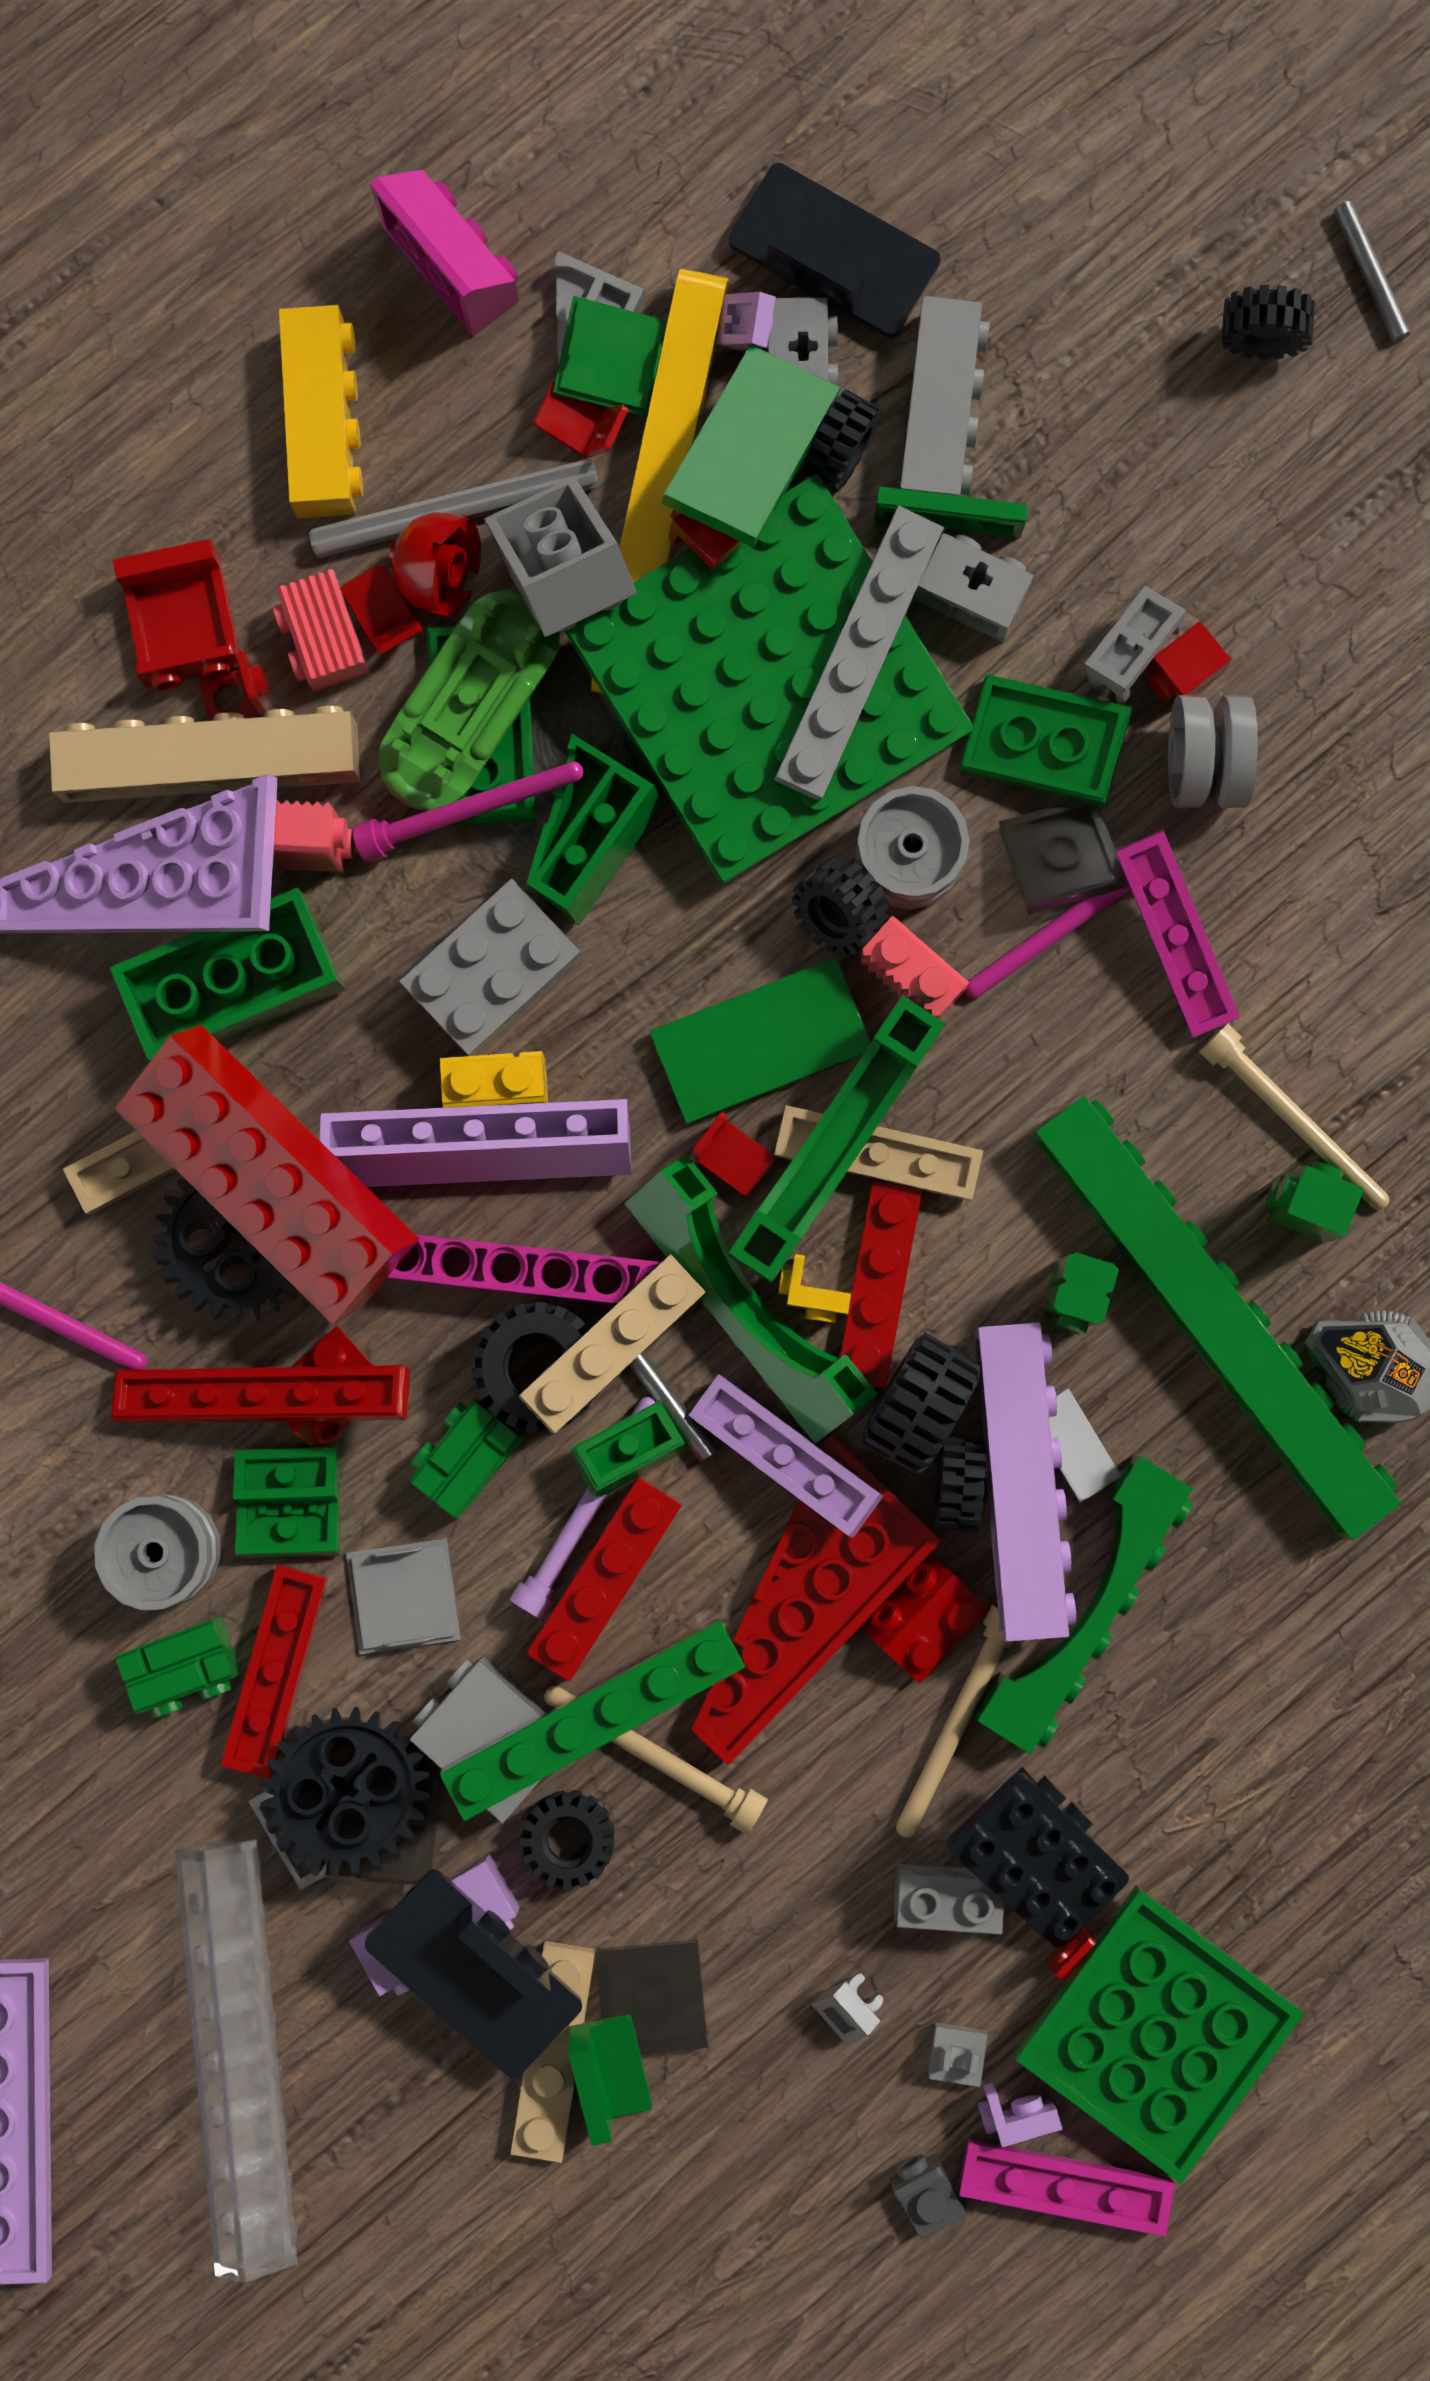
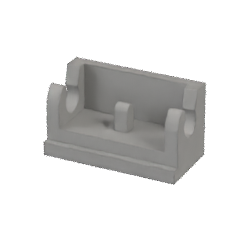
(1133, 643)

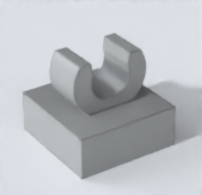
(847, 2011)
(957, 2054)

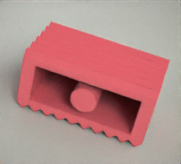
(321, 631)
(311, 837)
(912, 968)

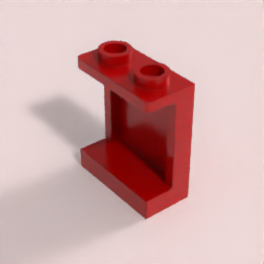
(178, 614)

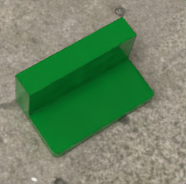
(608, 2073)

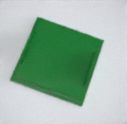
(610, 356)

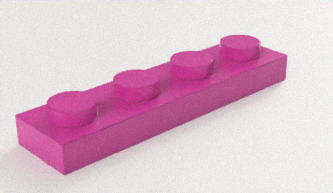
(1177, 933)
(1066, 2187)

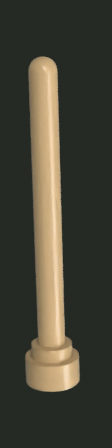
(1228, 1051)
(954, 1726)
(740, 1806)

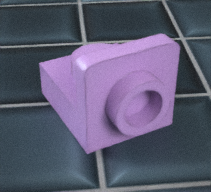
(745, 321)
(1026, 2120)

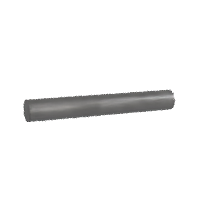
(1371, 271)
(675, 1409)

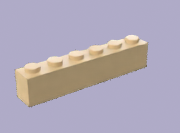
(203, 755)

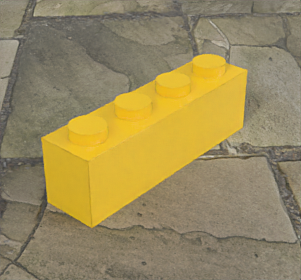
(318, 411)

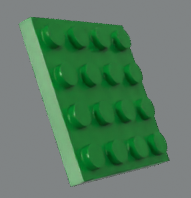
(1158, 2034)

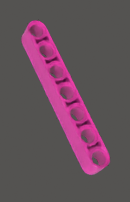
(531, 1277)

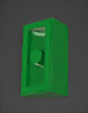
(627, 1450)

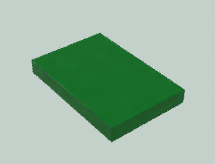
(1045, 740)

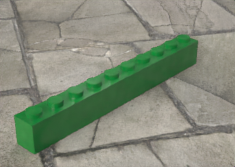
(1216, 1319)

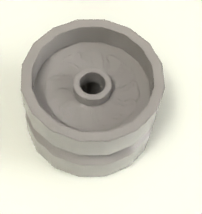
(1212, 751)
(919, 818)
(138, 1575)

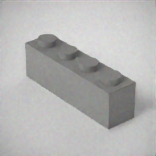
(942, 395)

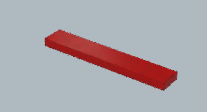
(261, 1394)

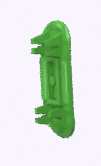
(465, 702)

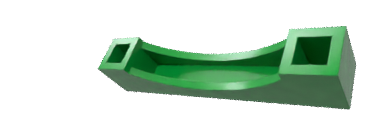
(836, 1140)
(810, 1383)
(1145, 1508)
(591, 1719)

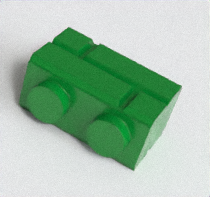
(1079, 1293)
(464, 1457)
(179, 1666)

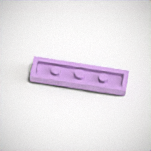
(786, 1456)

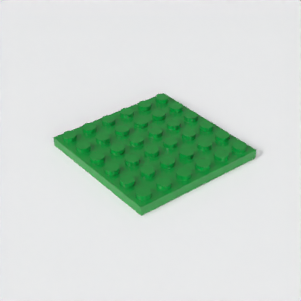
(724, 663)

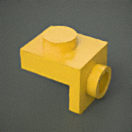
(819, 1303)

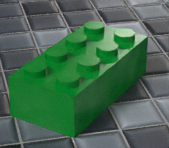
(229, 977)

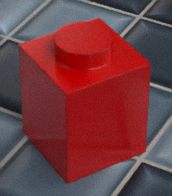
(1187, 664)

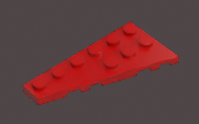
(808, 1606)

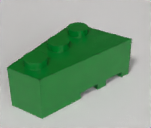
(590, 831)

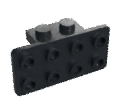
(834, 250)
(1038, 1857)
(474, 1973)

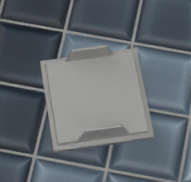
(403, 1596)

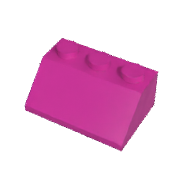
(445, 247)

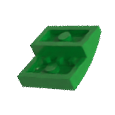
(287, 1503)

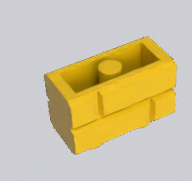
(494, 1080)

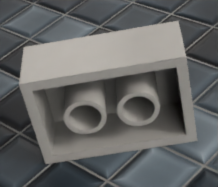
(561, 556)
(492, 970)

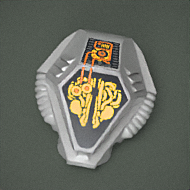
(1374, 1366)

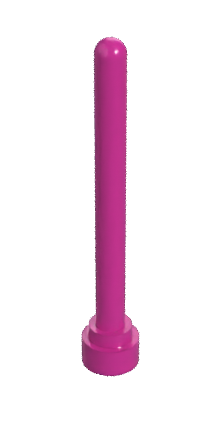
(377, 838)
(1040, 942)
(72, 1329)

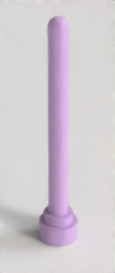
(537, 1591)

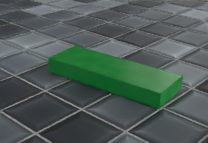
(955, 512)

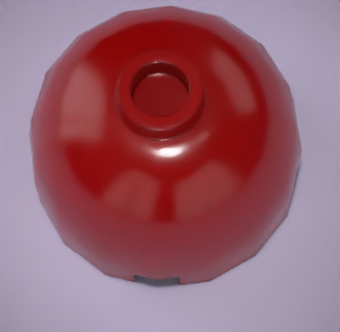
(434, 560)

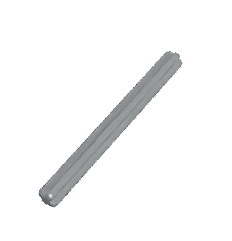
(467, 503)

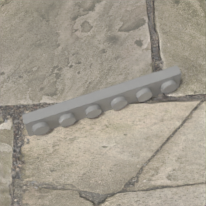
(858, 654)

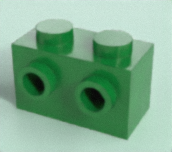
(1314, 1202)

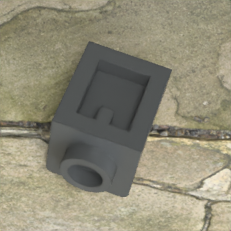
(927, 2194)

